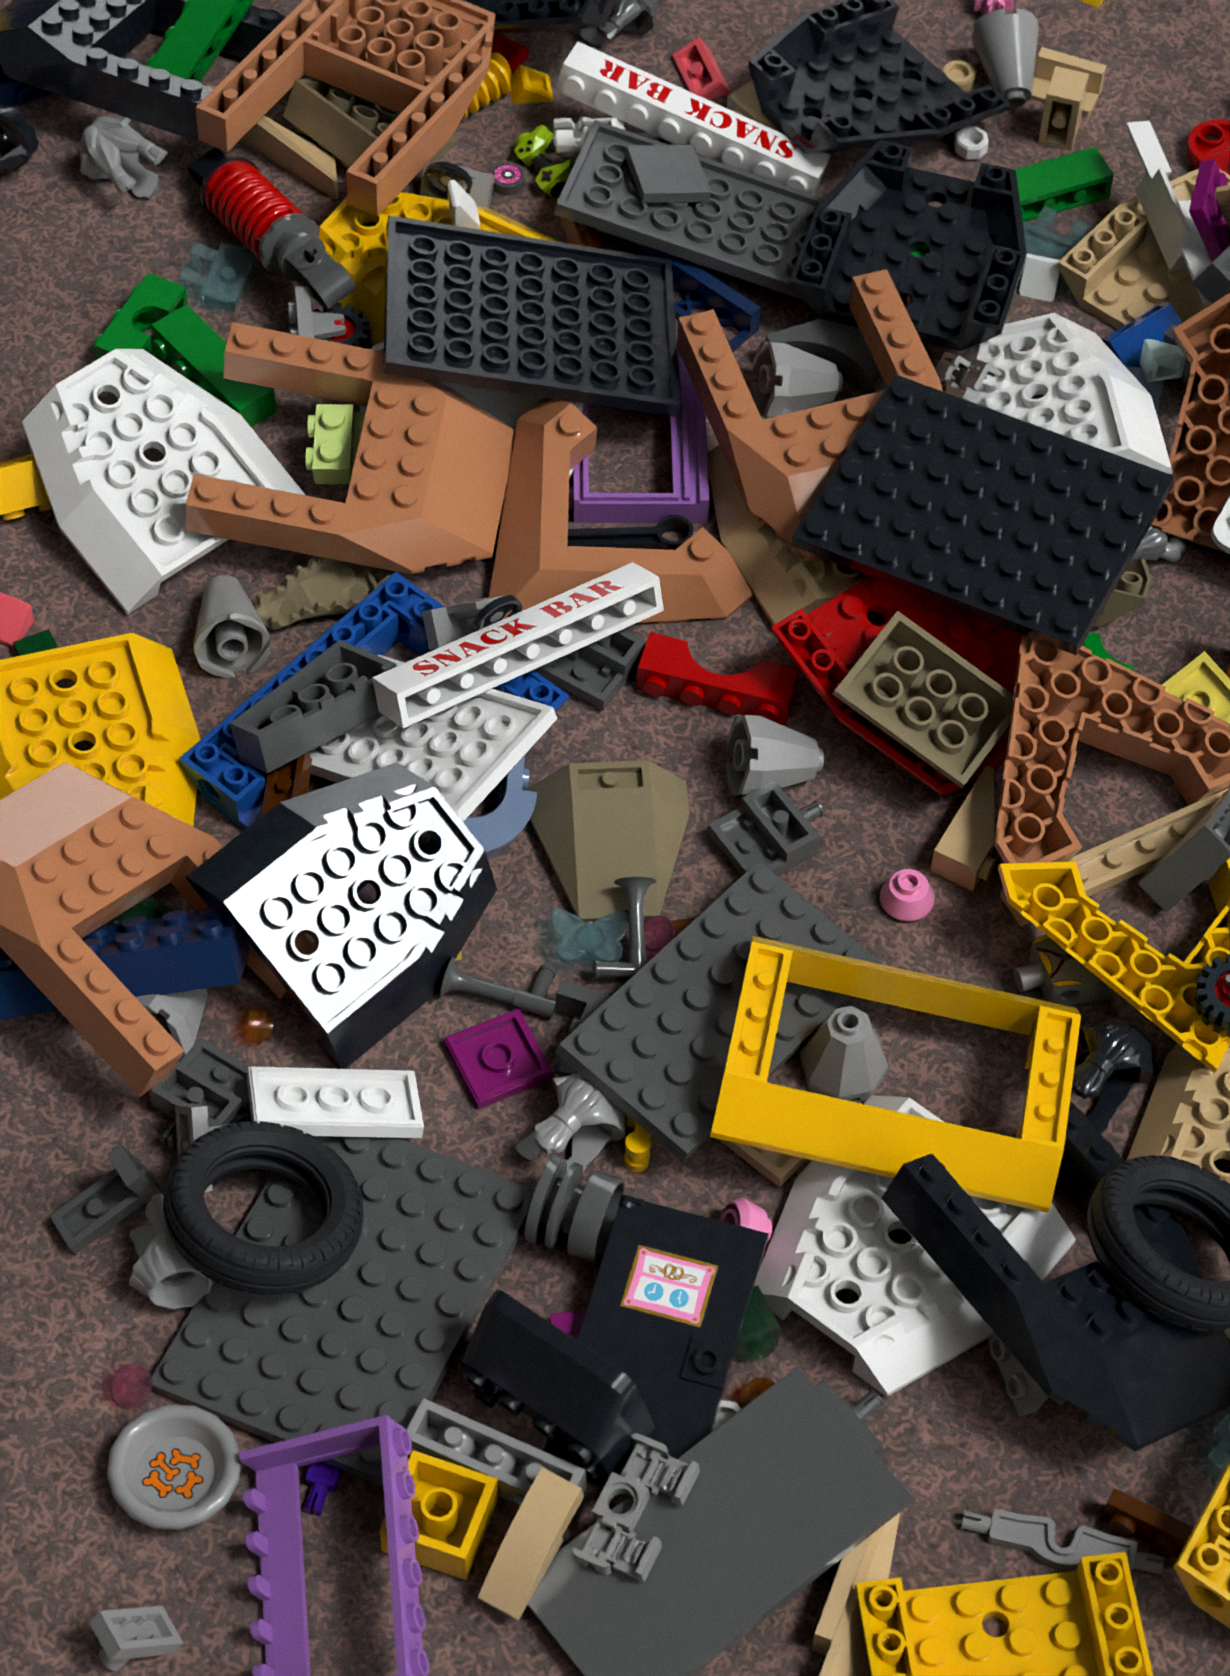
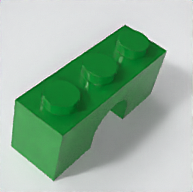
(146, 305)

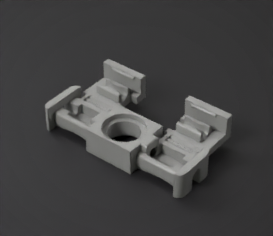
(972, 380)
(641, 1471)

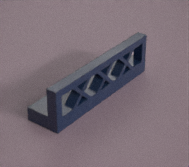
(710, 294)

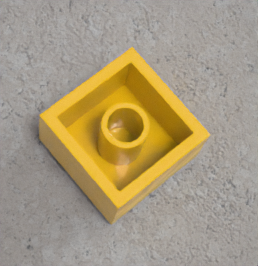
(450, 1512)

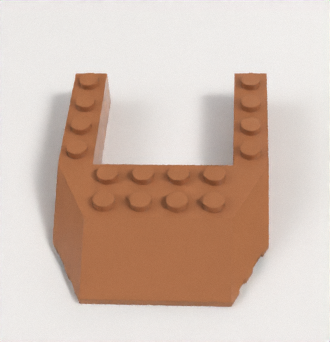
(395, 53)
(789, 457)
(422, 476)
(69, 865)

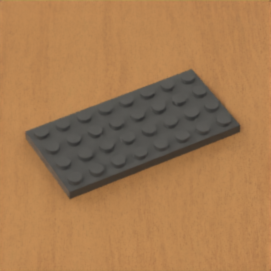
(744, 230)
(669, 1028)

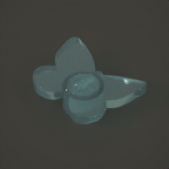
(589, 940)

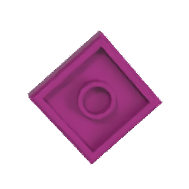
(498, 1058)

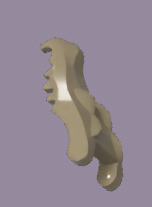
(316, 591)

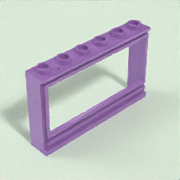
(689, 474)
(281, 1542)

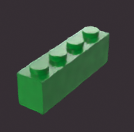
(198, 37)
(1063, 183)
(199, 356)

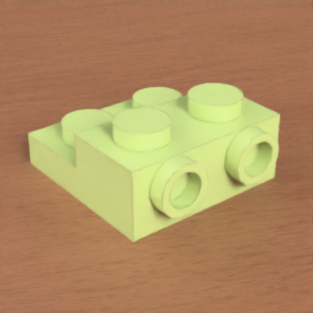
(336, 442)

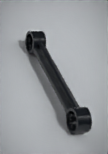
(627, 536)

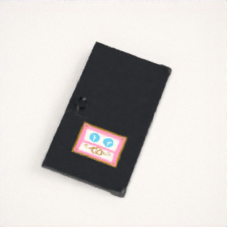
(671, 1314)

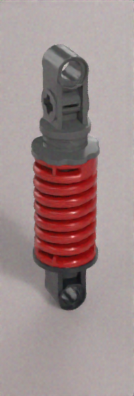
(269, 225)

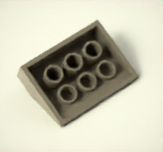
(340, 120)
(928, 699)

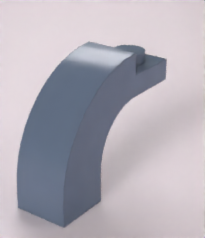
(511, 814)

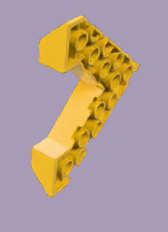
(1118, 954)

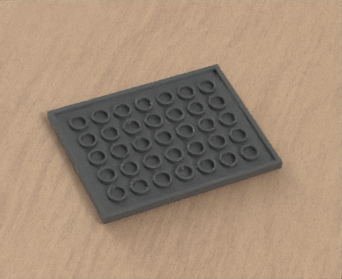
(375, 1329)

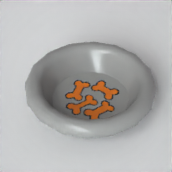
(174, 1467)

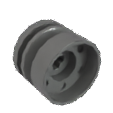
(566, 1206)

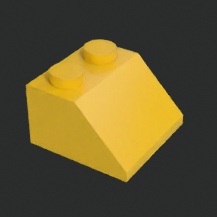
(21, 487)

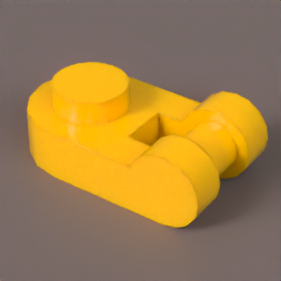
(637, 1148)

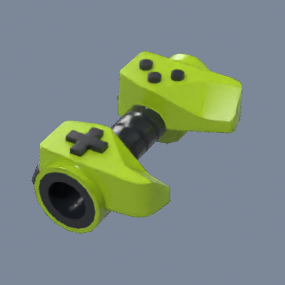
(531, 151)

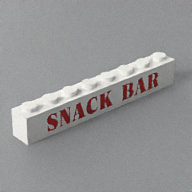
(687, 119)
(517, 644)

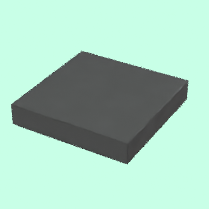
(667, 173)

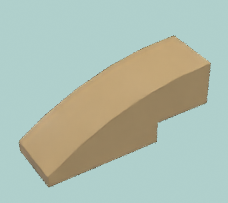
(530, 1543)

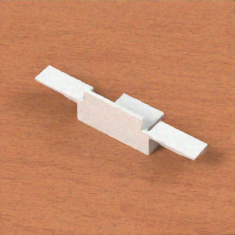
(1166, 215)

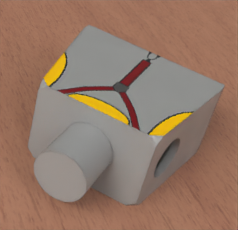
(1060, 976)

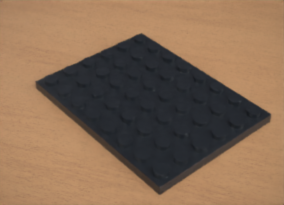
(530, 316)
(984, 513)

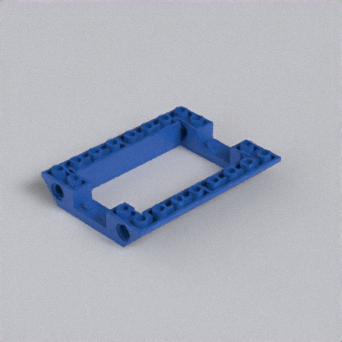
(375, 625)

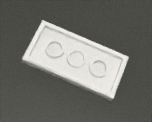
(337, 1101)

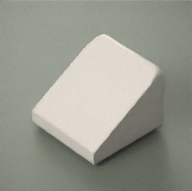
(462, 207)
(1039, 277)

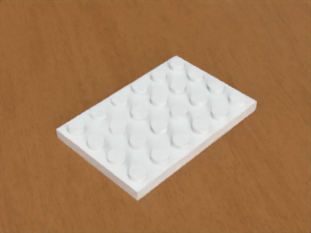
(456, 750)

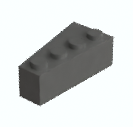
(310, 707)

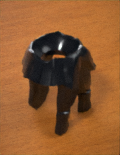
(17, 140)
(1110, 1067)

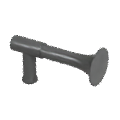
(635, 891)
(532, 1002)

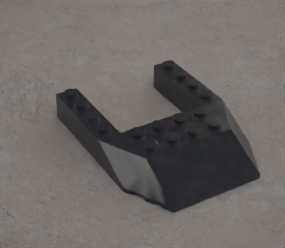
(79, 47)
(1079, 1329)

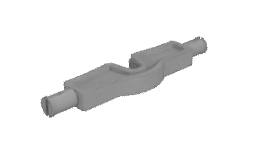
(1037, 1537)

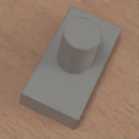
(134, 1634)

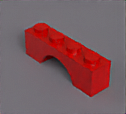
(672, 672)

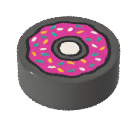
(508, 178)

